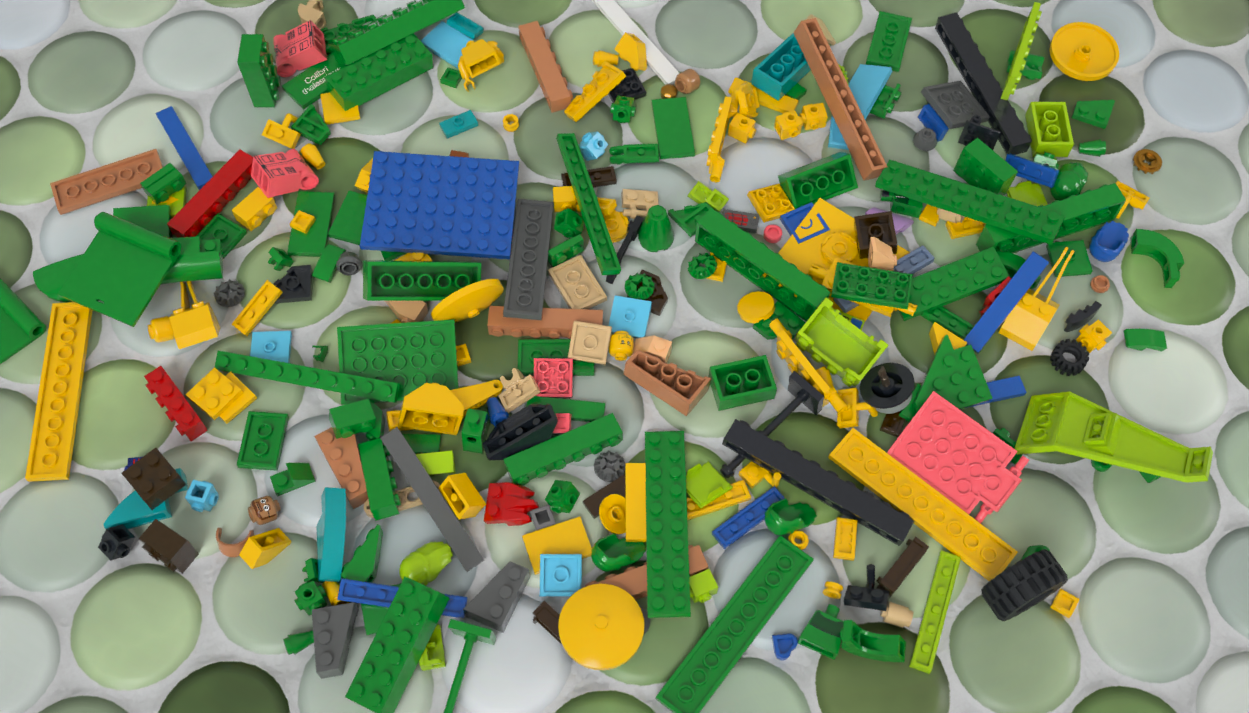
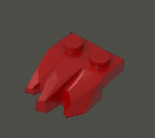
(509, 504)

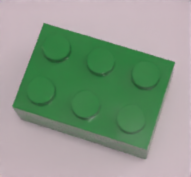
(984, 168)
(742, 382)

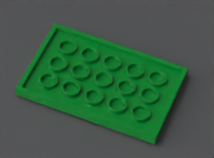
(400, 354)

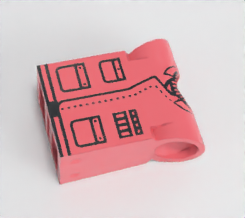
(299, 49)
(282, 173)

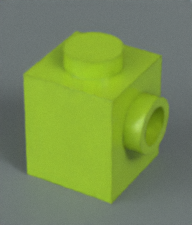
(702, 586)

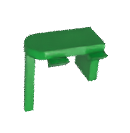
(321, 357)

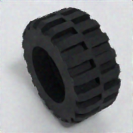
(1024, 585)

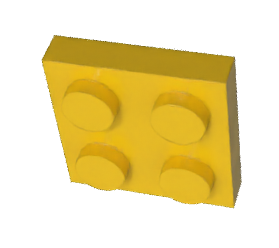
(214, 393)

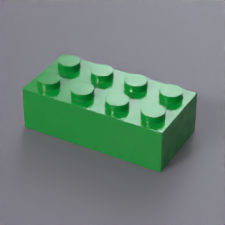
(258, 70)

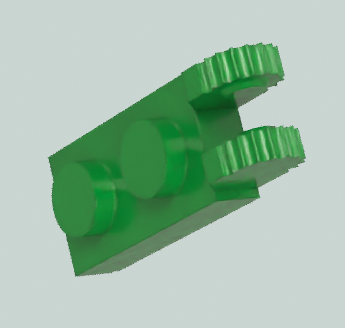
(634, 153)

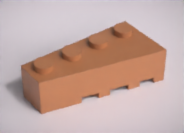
(666, 381)
(345, 463)

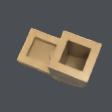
(312, 12)

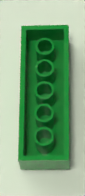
(379, 72)
(416, 279)
(397, 647)

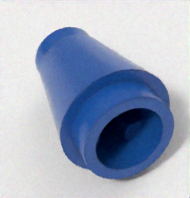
(496, 411)

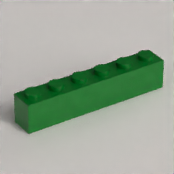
(563, 450)

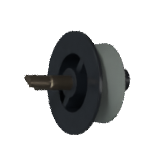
(887, 387)

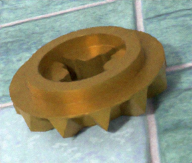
(1150, 156)

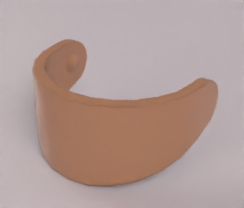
(231, 550)

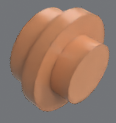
(1100, 284)

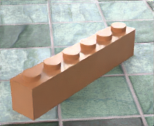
(544, 66)
(554, 322)
(635, 579)

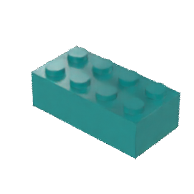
(781, 69)

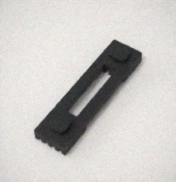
(633, 229)

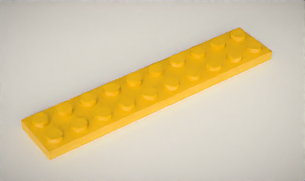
(59, 393)
(923, 504)

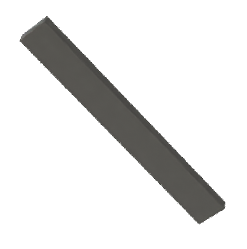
(432, 499)

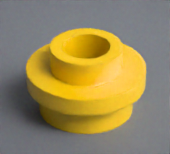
(799, 535)

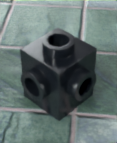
(116, 542)

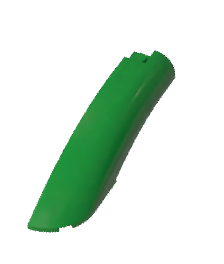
(195, 262)

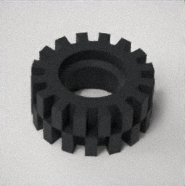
(1074, 349)

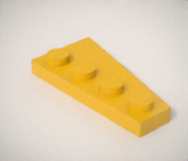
(592, 93)

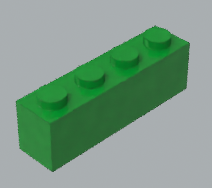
(378, 479)

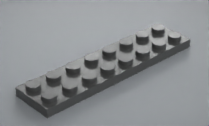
(528, 260)

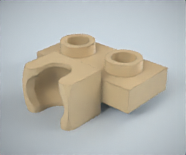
(517, 390)

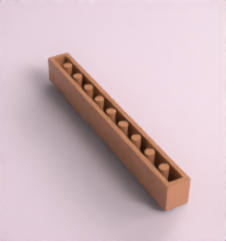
(840, 99)

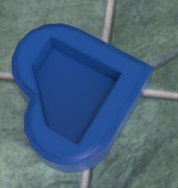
(783, 645)

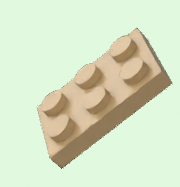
(577, 284)

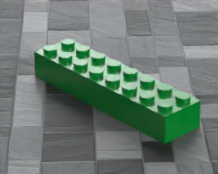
(391, 28)
(1080, 213)
(754, 259)

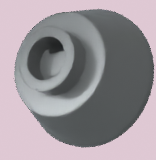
(925, 139)
(348, 263)

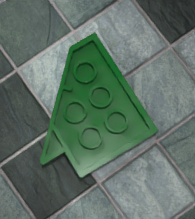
(954, 377)

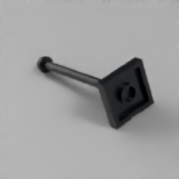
(804, 394)

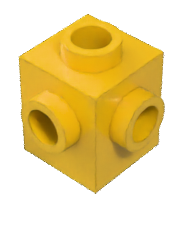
(814, 116)
(788, 125)
(1091, 338)

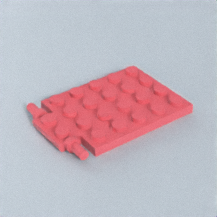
(958, 457)

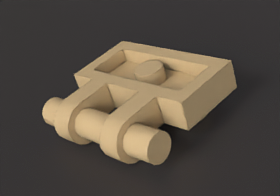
(638, 200)

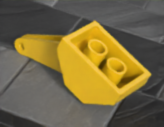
(1033, 312)
(194, 323)
(440, 409)

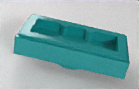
(465, 25)
(458, 124)

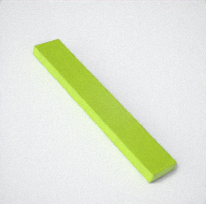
(935, 612)

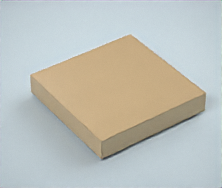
(589, 342)

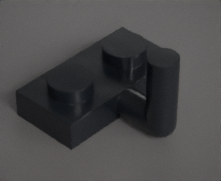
(867, 596)

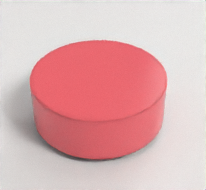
(772, 233)

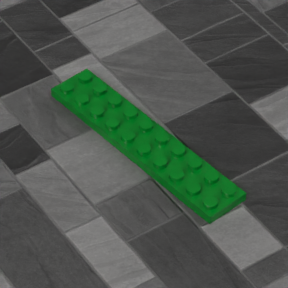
(971, 201)
(666, 525)
(735, 628)

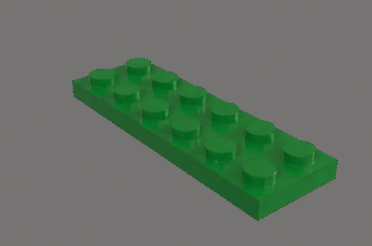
(956, 281)

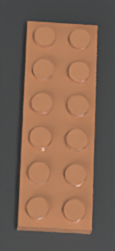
(104, 181)

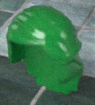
(1069, 181)
(787, 518)
(613, 553)

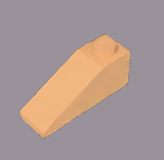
(408, 310)

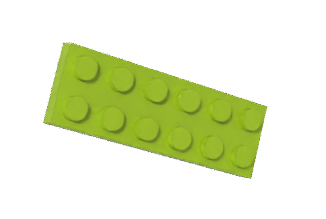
(1022, 51)

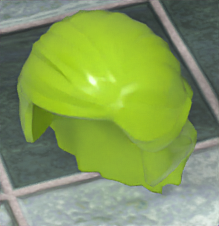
(426, 562)

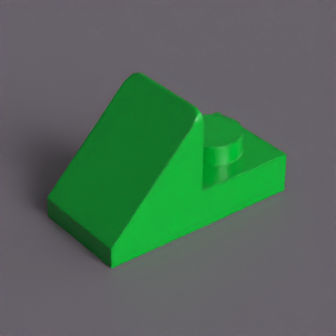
(294, 477)

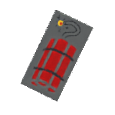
(745, 221)

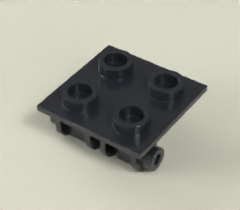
(973, 130)

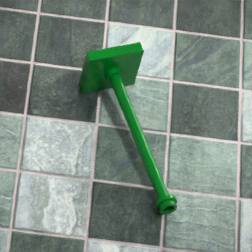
(471, 634)

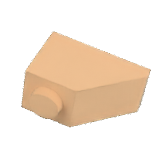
(881, 255)
(654, 346)

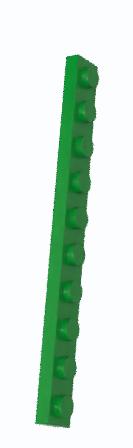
(588, 204)
(307, 376)

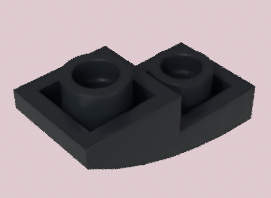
(1081, 317)

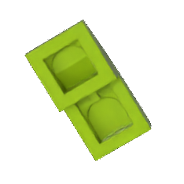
(703, 194)

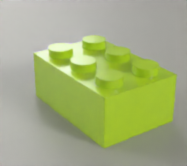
(1049, 128)

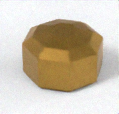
(668, 91)

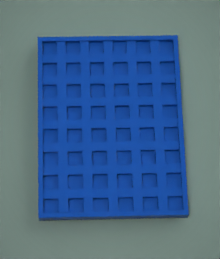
(440, 205)

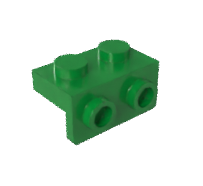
(1032, 67)
(885, 101)
(565, 250)

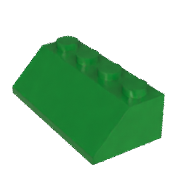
(819, 179)

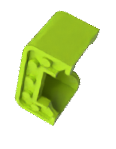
(839, 344)

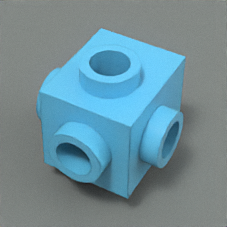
(592, 145)
(202, 496)

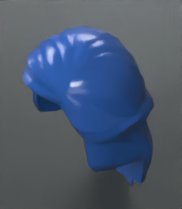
(1108, 241)

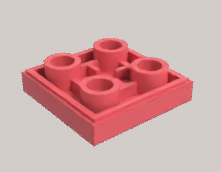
(554, 377)

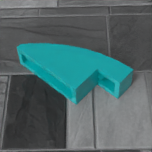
(135, 512)
(331, 534)

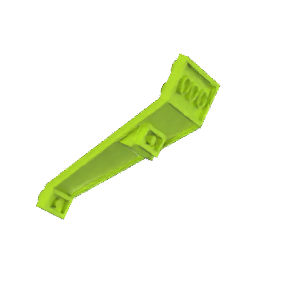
(1092, 432)

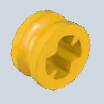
(510, 127)
(832, 590)

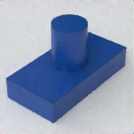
(933, 121)

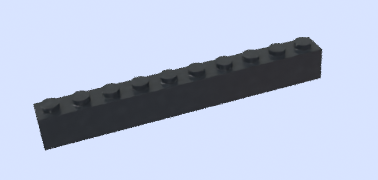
(982, 83)
(818, 482)

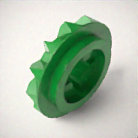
(701, 272)
(645, 290)

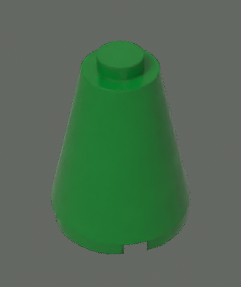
(656, 230)

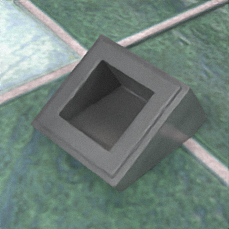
(542, 517)

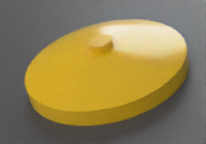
(1084, 51)
(468, 301)
(601, 626)

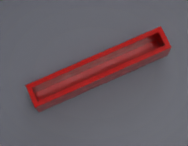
(212, 196)

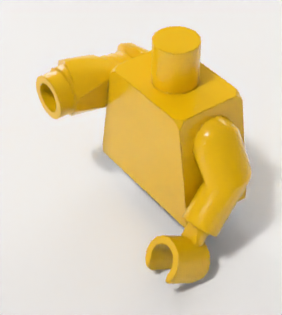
(478, 58)

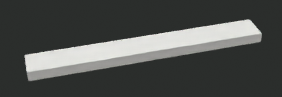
(623, 24)

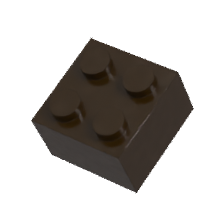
(874, 225)
(153, 478)
(168, 547)

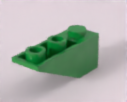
(366, 558)

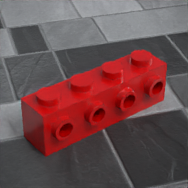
(178, 407)

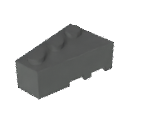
(499, 598)
(332, 637)

